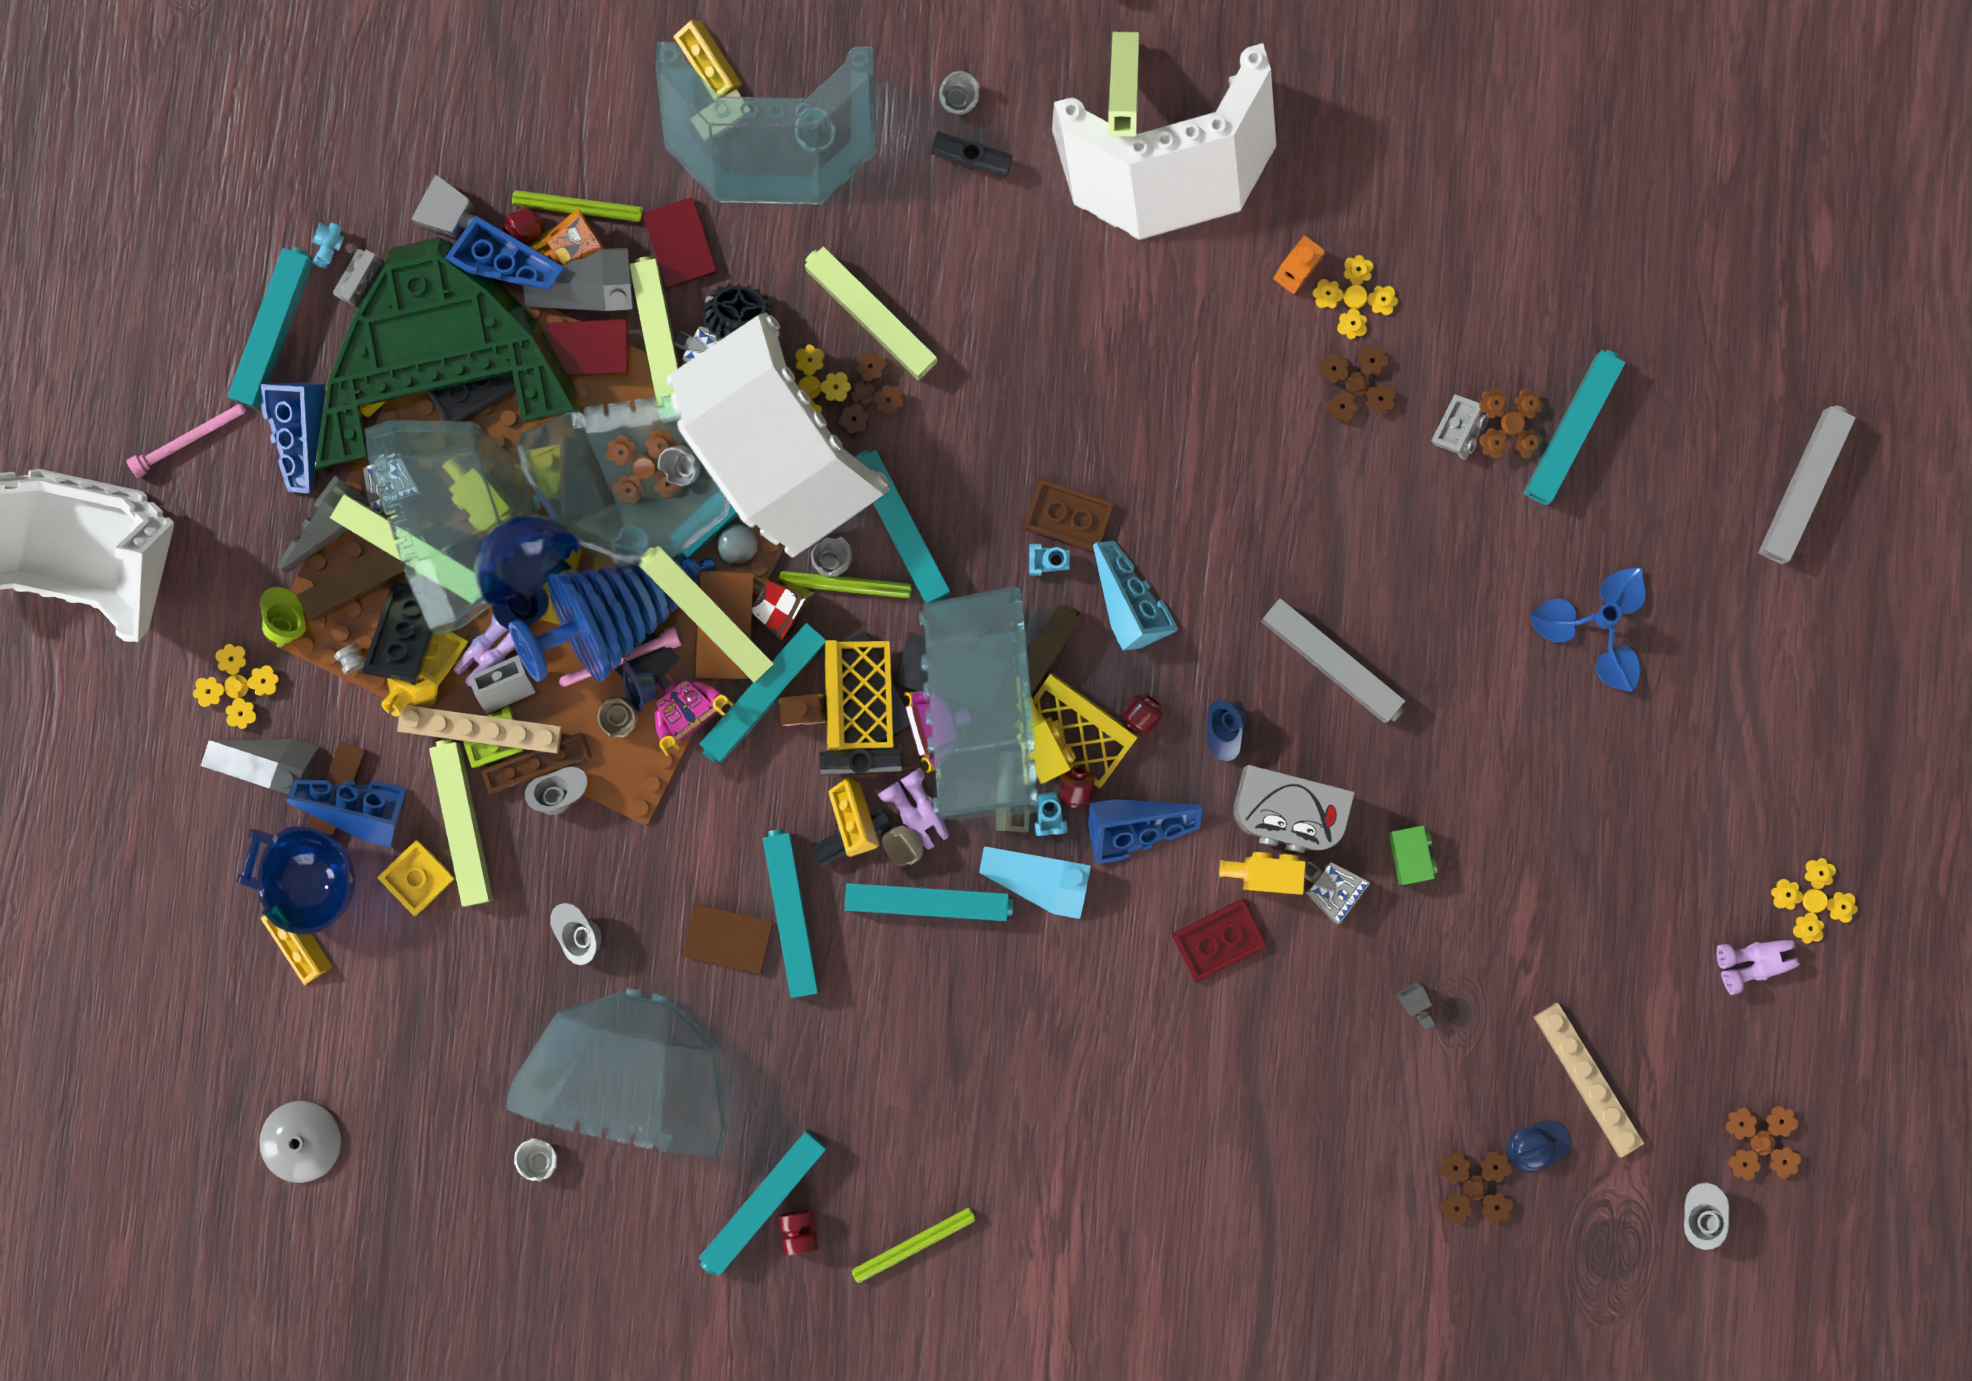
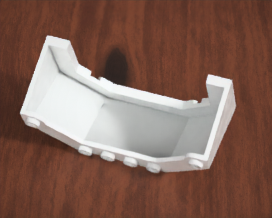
(1175, 171)
(768, 441)
(84, 545)

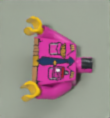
(685, 709)

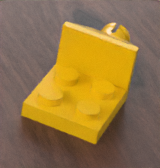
(440, 658)

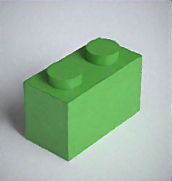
(1412, 855)

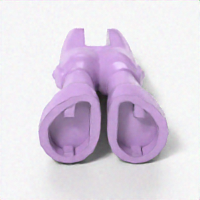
(481, 651)
(915, 818)
(1765, 958)

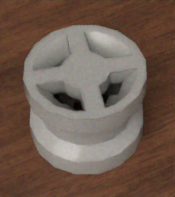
(350, 658)

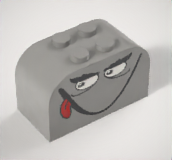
(1290, 810)

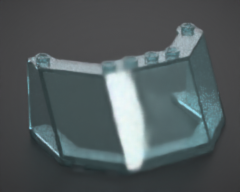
(769, 145)
(979, 705)

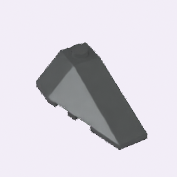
(588, 284)
(319, 528)
(262, 761)

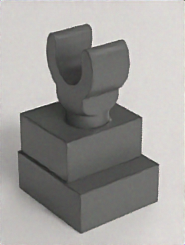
(1415, 1003)

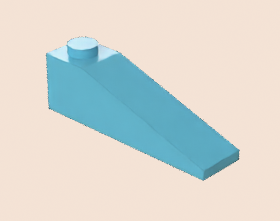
(1131, 608)
(1045, 881)

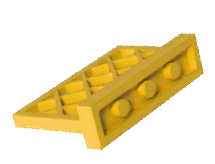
(834, 695)
(1095, 715)

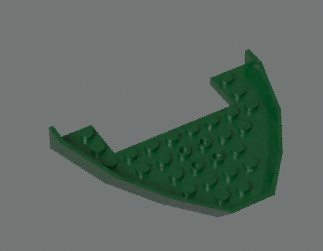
(430, 330)

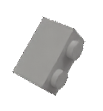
(502, 684)

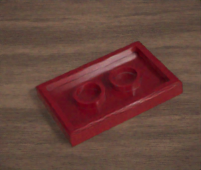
(679, 242)
(591, 346)
(1219, 940)

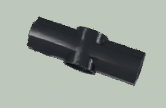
(955, 148)
(878, 761)
(833, 847)

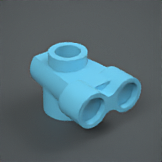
(328, 239)
(1041, 559)
(1050, 820)

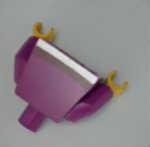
(917, 720)

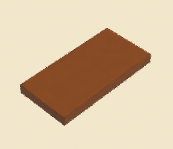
(733, 595)

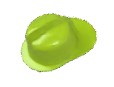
(281, 616)

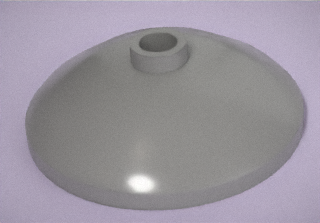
(318, 1138)

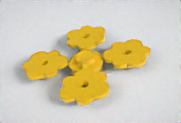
(1355, 297)
(812, 385)
(236, 686)
(1814, 900)

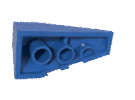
(499, 256)
(295, 421)
(360, 810)
(1128, 825)

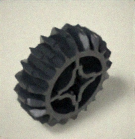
(732, 308)

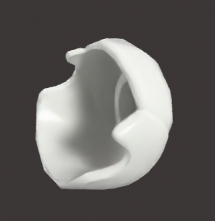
(535, 1159)

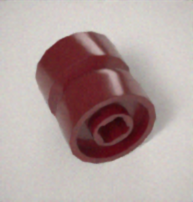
(798, 1232)

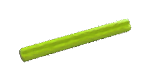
(569, 205)
(849, 585)
(913, 1245)

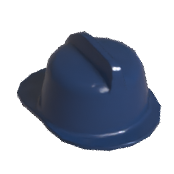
(522, 609)
(639, 684)
(1226, 728)
(1538, 1146)

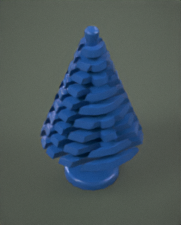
(600, 616)

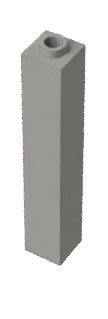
(1807, 484)
(1333, 662)

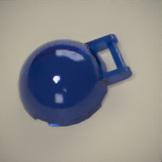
(521, 555)
(301, 878)

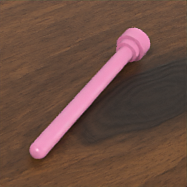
(141, 464)
(669, 638)

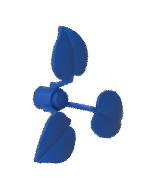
(1623, 594)

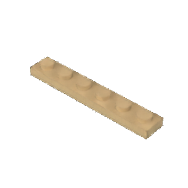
(480, 729)
(1588, 1080)

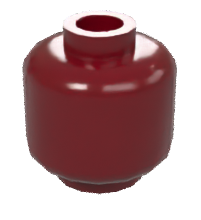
(523, 225)
(1142, 714)
(1076, 787)

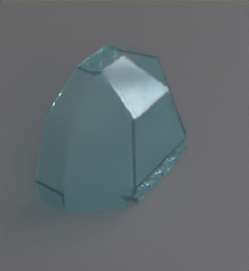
(576, 480)
(447, 495)
(627, 1069)

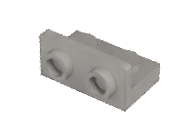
(357, 277)
(1460, 427)

